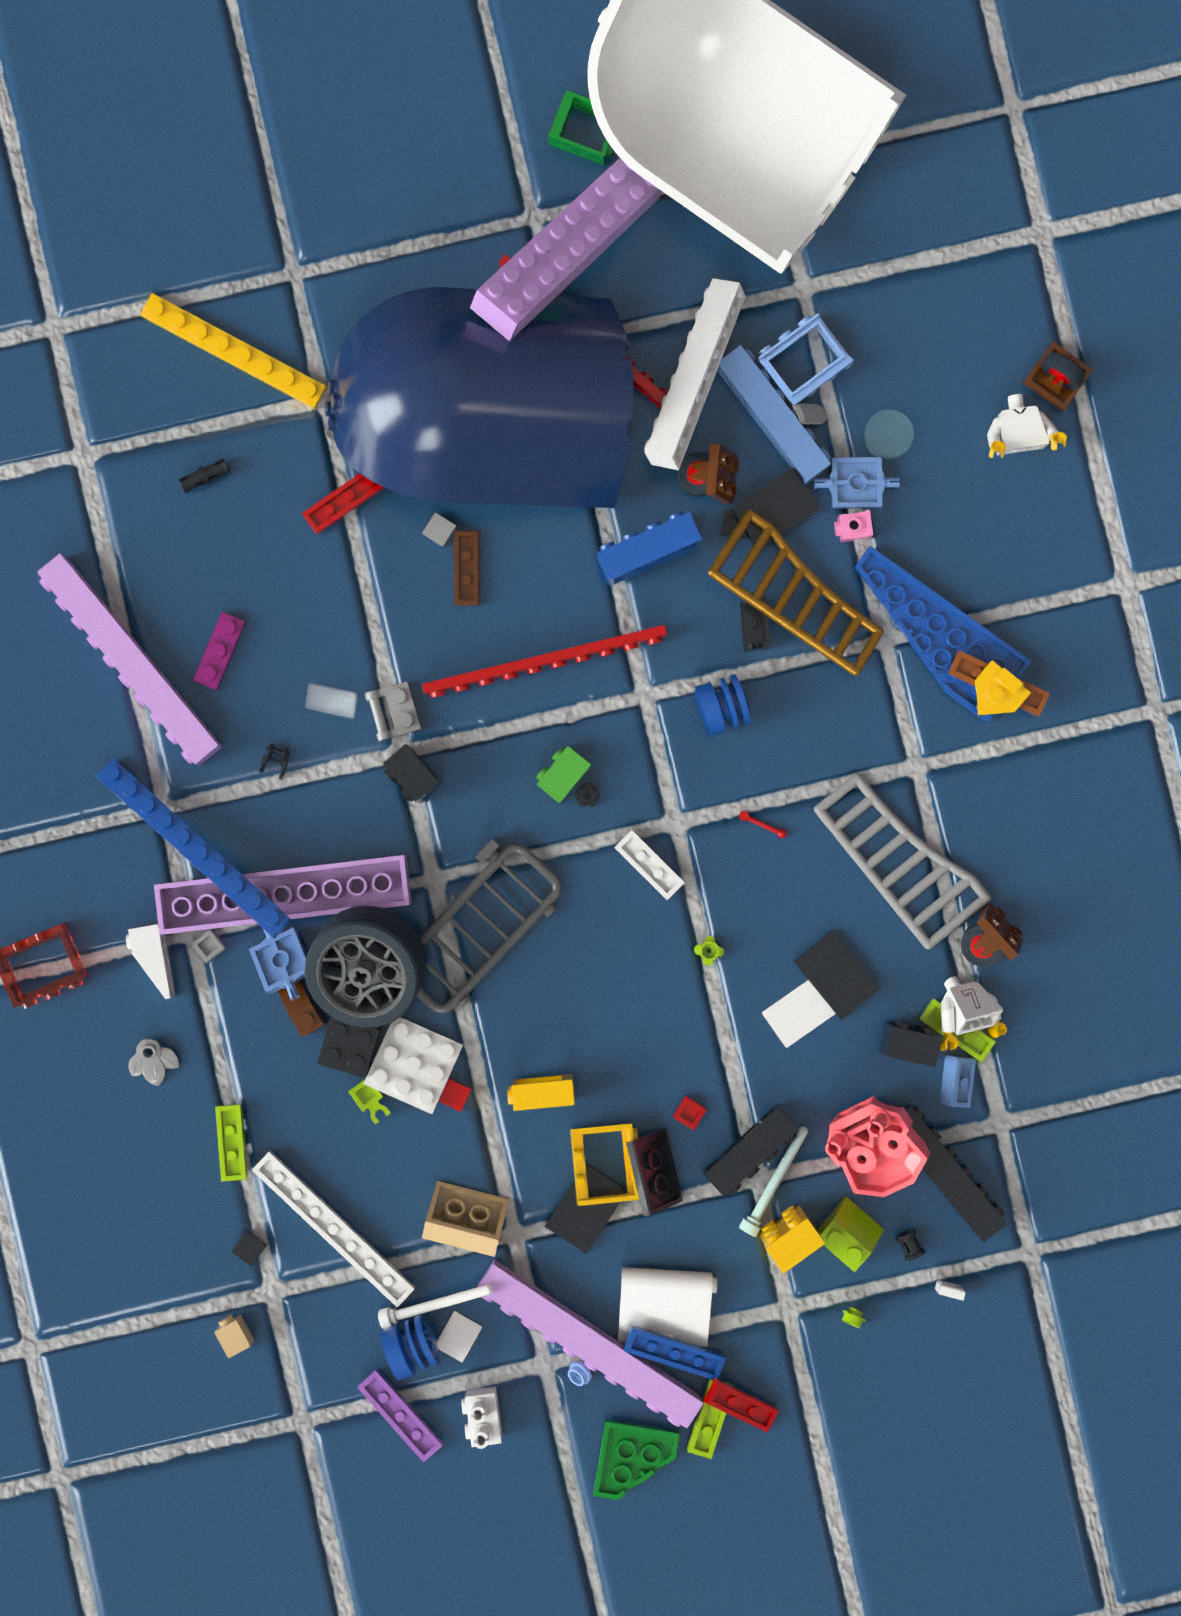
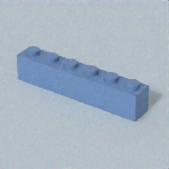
(773, 415)

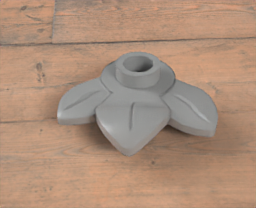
(153, 1064)

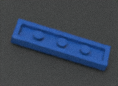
(674, 1352)

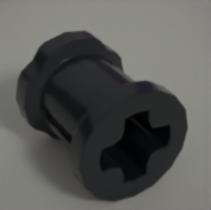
(910, 1244)

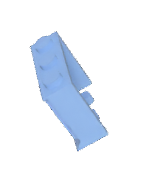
(822, 377)

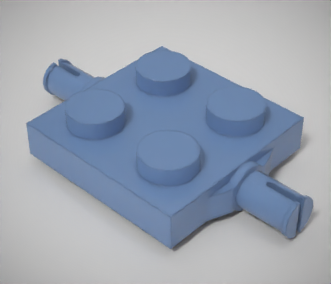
(856, 482)
(280, 962)

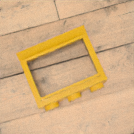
(628, 1133)

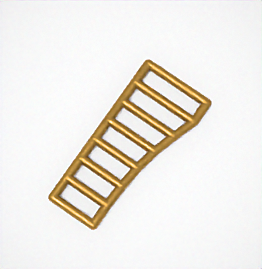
(801, 571)

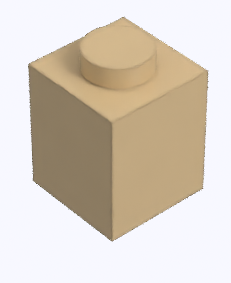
(233, 1335)

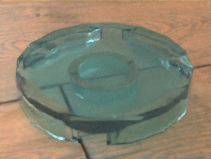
(888, 434)

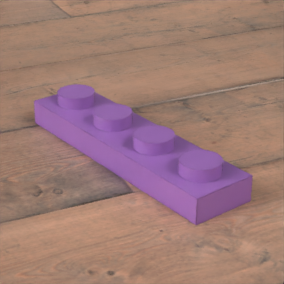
(400, 1415)

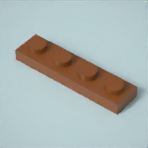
(968, 669)

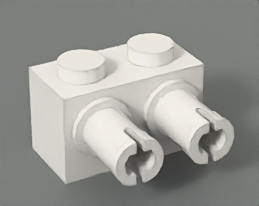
(483, 1417)

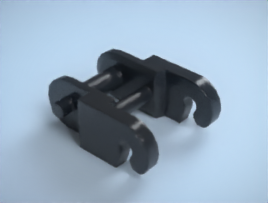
(266, 758)

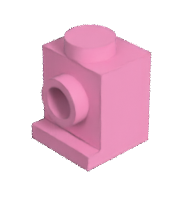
(847, 534)

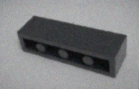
(750, 1150)

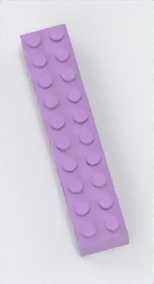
(563, 249)
(296, 891)

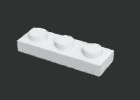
(649, 865)

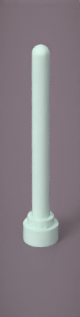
(751, 1223)

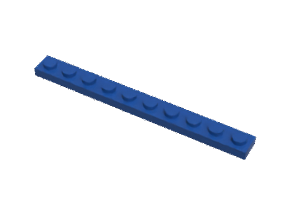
(194, 848)

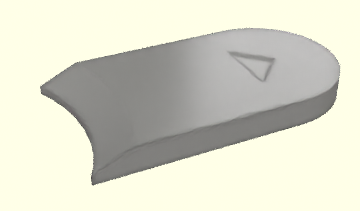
(810, 413)

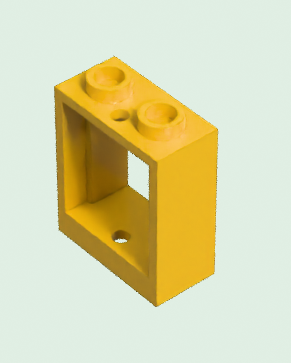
(541, 1092)

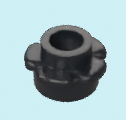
(594, 795)

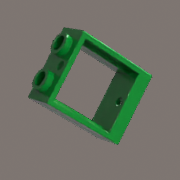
(578, 102)

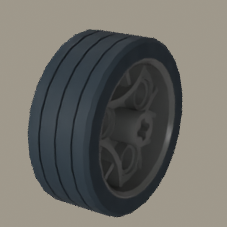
(366, 966)

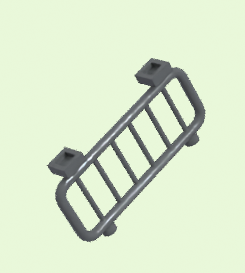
(547, 907)

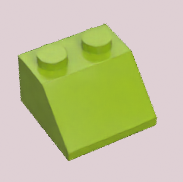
(850, 1233)

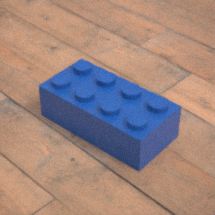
(648, 548)

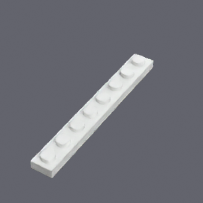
(333, 1228)

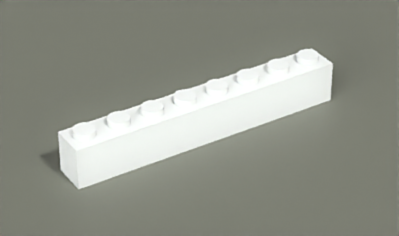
(694, 374)

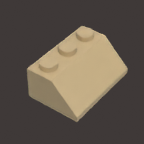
(465, 1218)

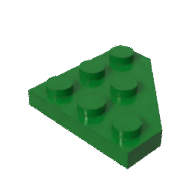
(631, 1456)

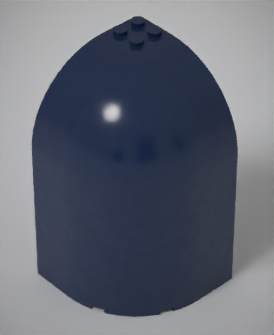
(464, 416)

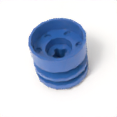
(722, 705)
(410, 1347)

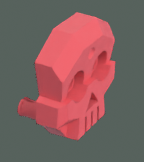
(867, 1132)

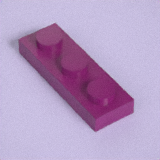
(219, 651)

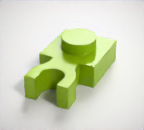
(368, 1098)

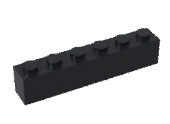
(955, 1181)

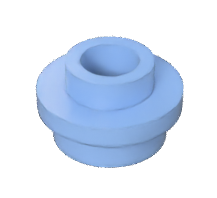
(579, 1373)

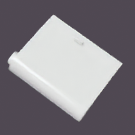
(667, 1303)

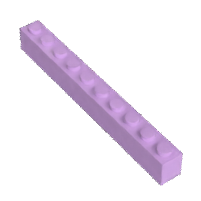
(129, 659)
(591, 1344)

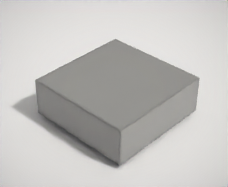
(439, 529)
(208, 945)

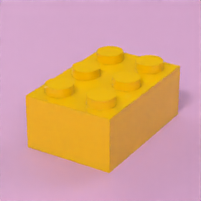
(790, 1238)

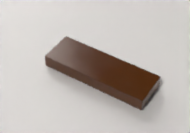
(466, 568)

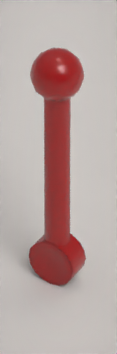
(781, 833)

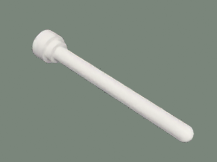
(390, 1317)

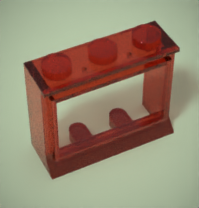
(49, 990)

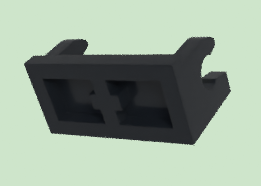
(754, 628)

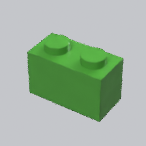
(563, 774)

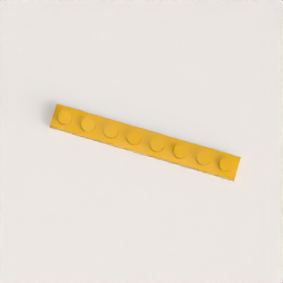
(233, 351)

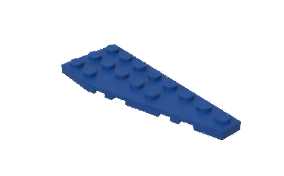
(936, 627)

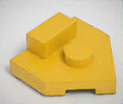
(998, 691)

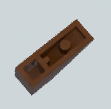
(304, 1010)

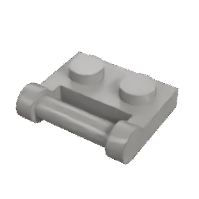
(401, 709)

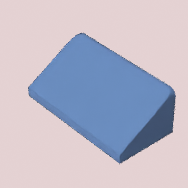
(957, 1081)

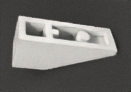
(152, 954)

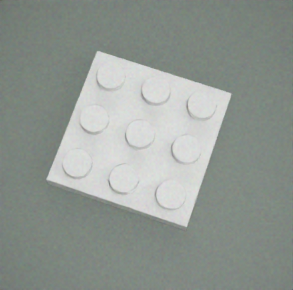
(413, 1064)

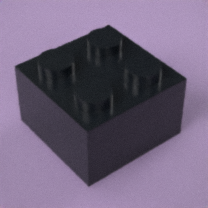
(411, 773)
(910, 1044)
(349, 1048)

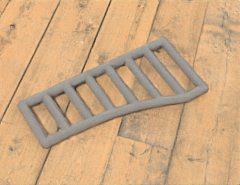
(923, 851)

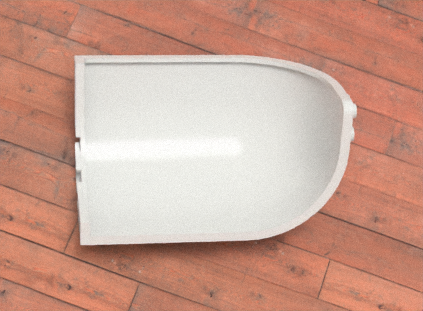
(737, 114)

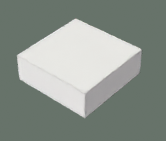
(950, 1290)

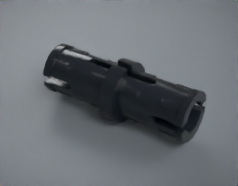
(204, 475)

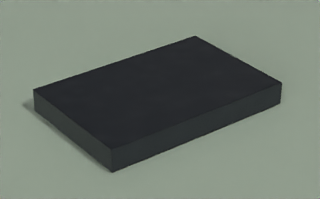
(781, 502)
(836, 975)
(654, 1172)
(584, 1223)

